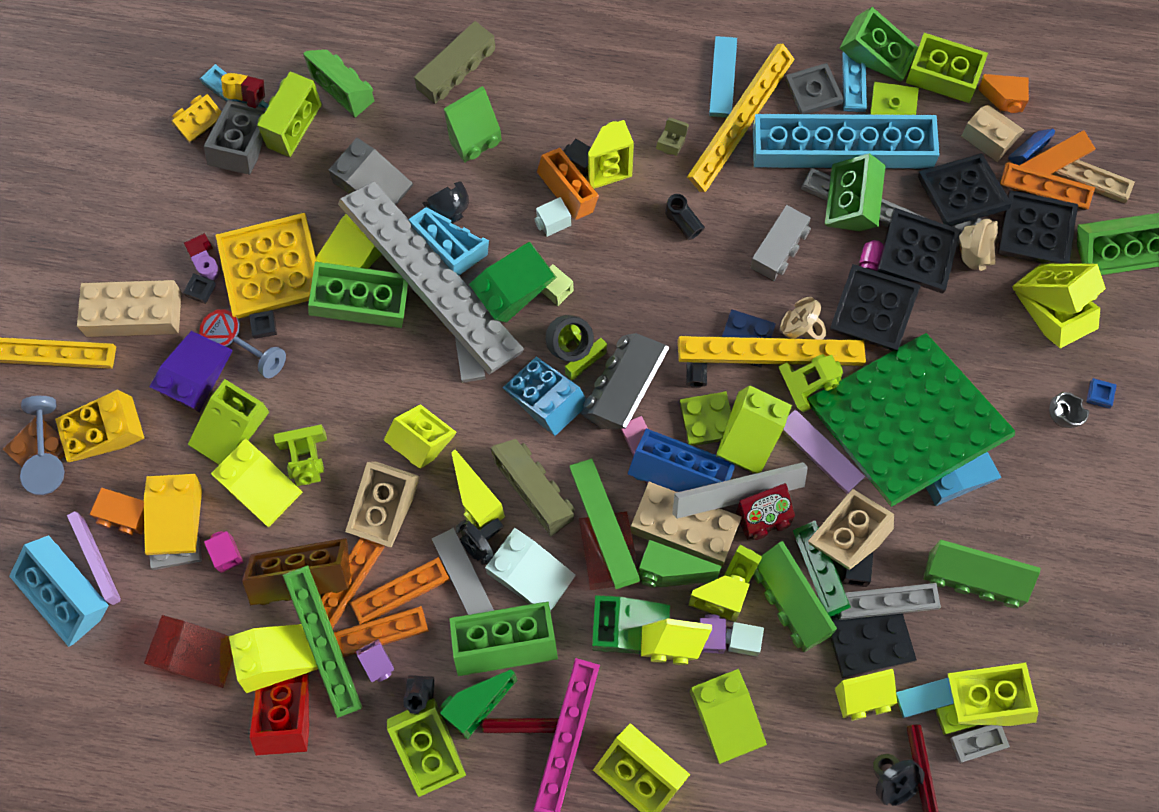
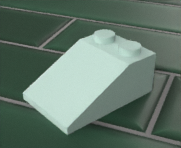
(529, 570)

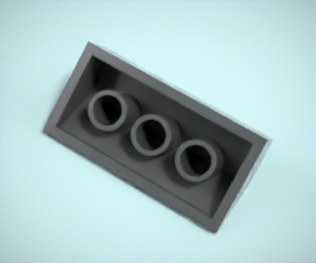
(624, 381)

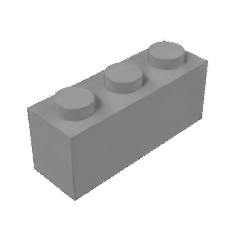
(781, 243)

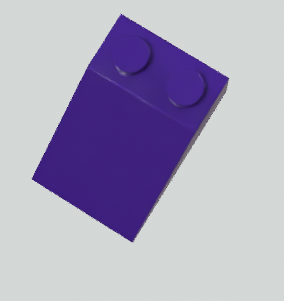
(191, 371)

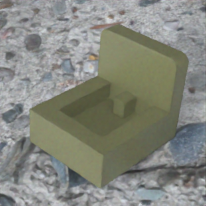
(673, 136)

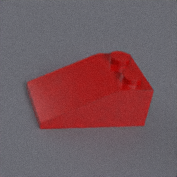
(281, 717)

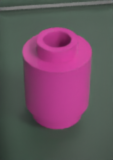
(871, 255)

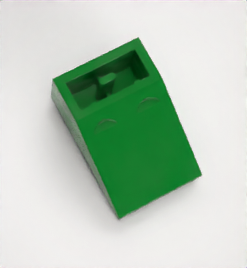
(620, 622)

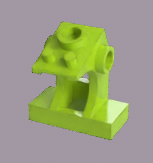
(574, 369)
(828, 369)
(303, 442)

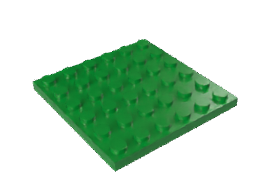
(910, 419)

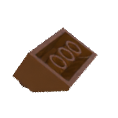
(326, 561)

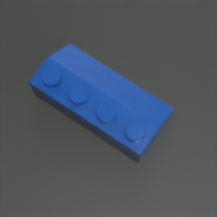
(676, 464)

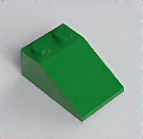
(512, 282)
(475, 703)

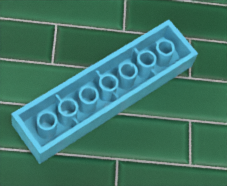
(829, 139)

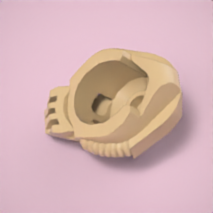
(978, 243)

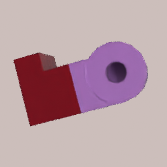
(198, 251)

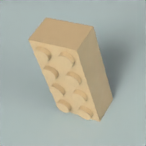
(129, 308)
(700, 535)

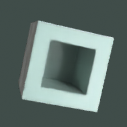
(553, 217)
(744, 639)

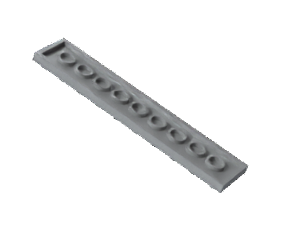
(431, 278)

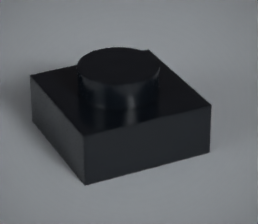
(199, 288)
(263, 324)

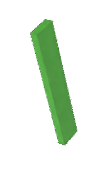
(604, 524)
(322, 641)

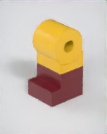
(243, 88)

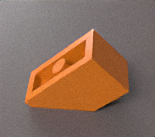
(1006, 92)

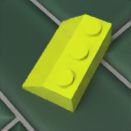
(611, 155)
(640, 771)

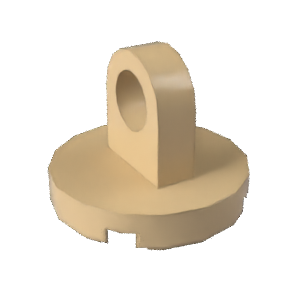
(802, 319)

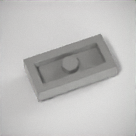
(171, 560)
(979, 742)

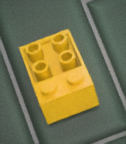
(100, 427)

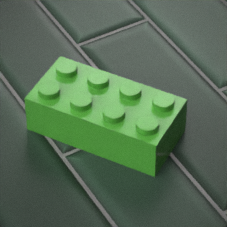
(357, 295)

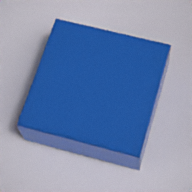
(1101, 393)

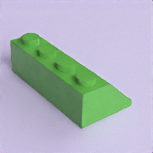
(1120, 243)
(981, 574)
(793, 598)
(503, 638)

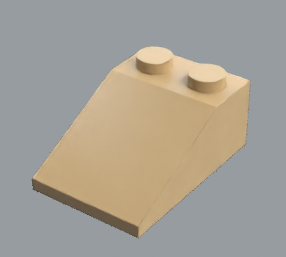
(382, 503)
(853, 530)

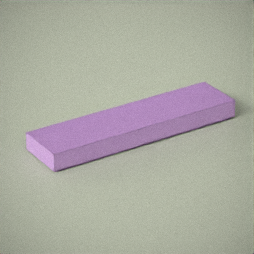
(822, 452)
(94, 558)

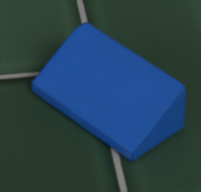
(1031, 146)

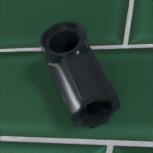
(683, 218)
(696, 374)
(418, 692)

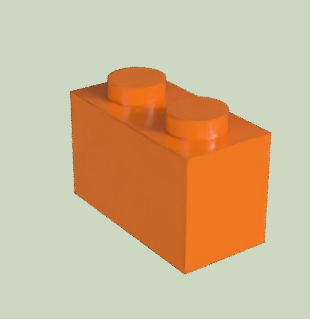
(119, 511)

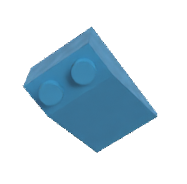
(964, 479)

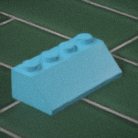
(58, 589)

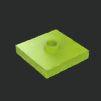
(893, 99)

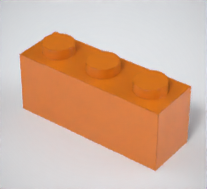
(568, 183)

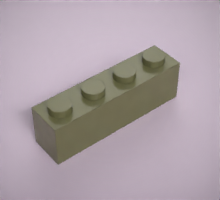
(455, 62)

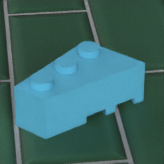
(454, 245)

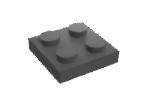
(814, 89)

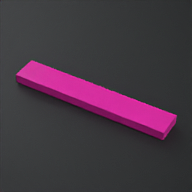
(567, 736)

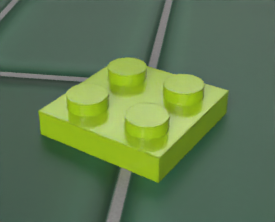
(705, 417)

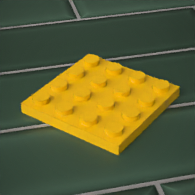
(267, 265)

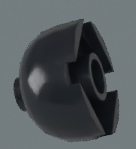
(449, 202)

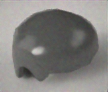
(1067, 410)

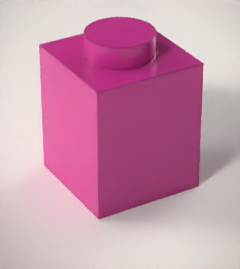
(223, 551)

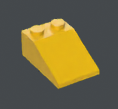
(171, 513)

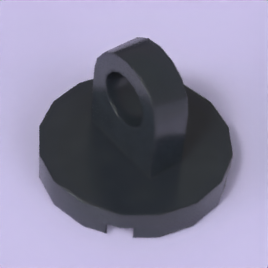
(476, 540)
(899, 781)

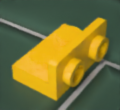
(197, 117)

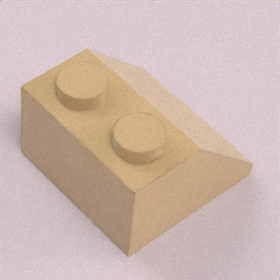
(991, 132)

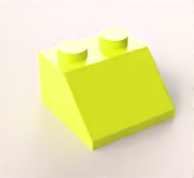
(419, 435)
(721, 597)
(674, 640)
(867, 694)

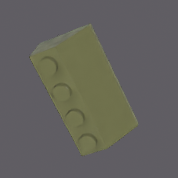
(532, 486)

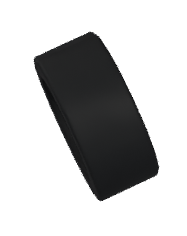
(586, 338)

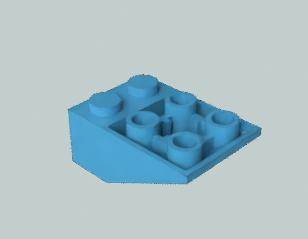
(546, 395)

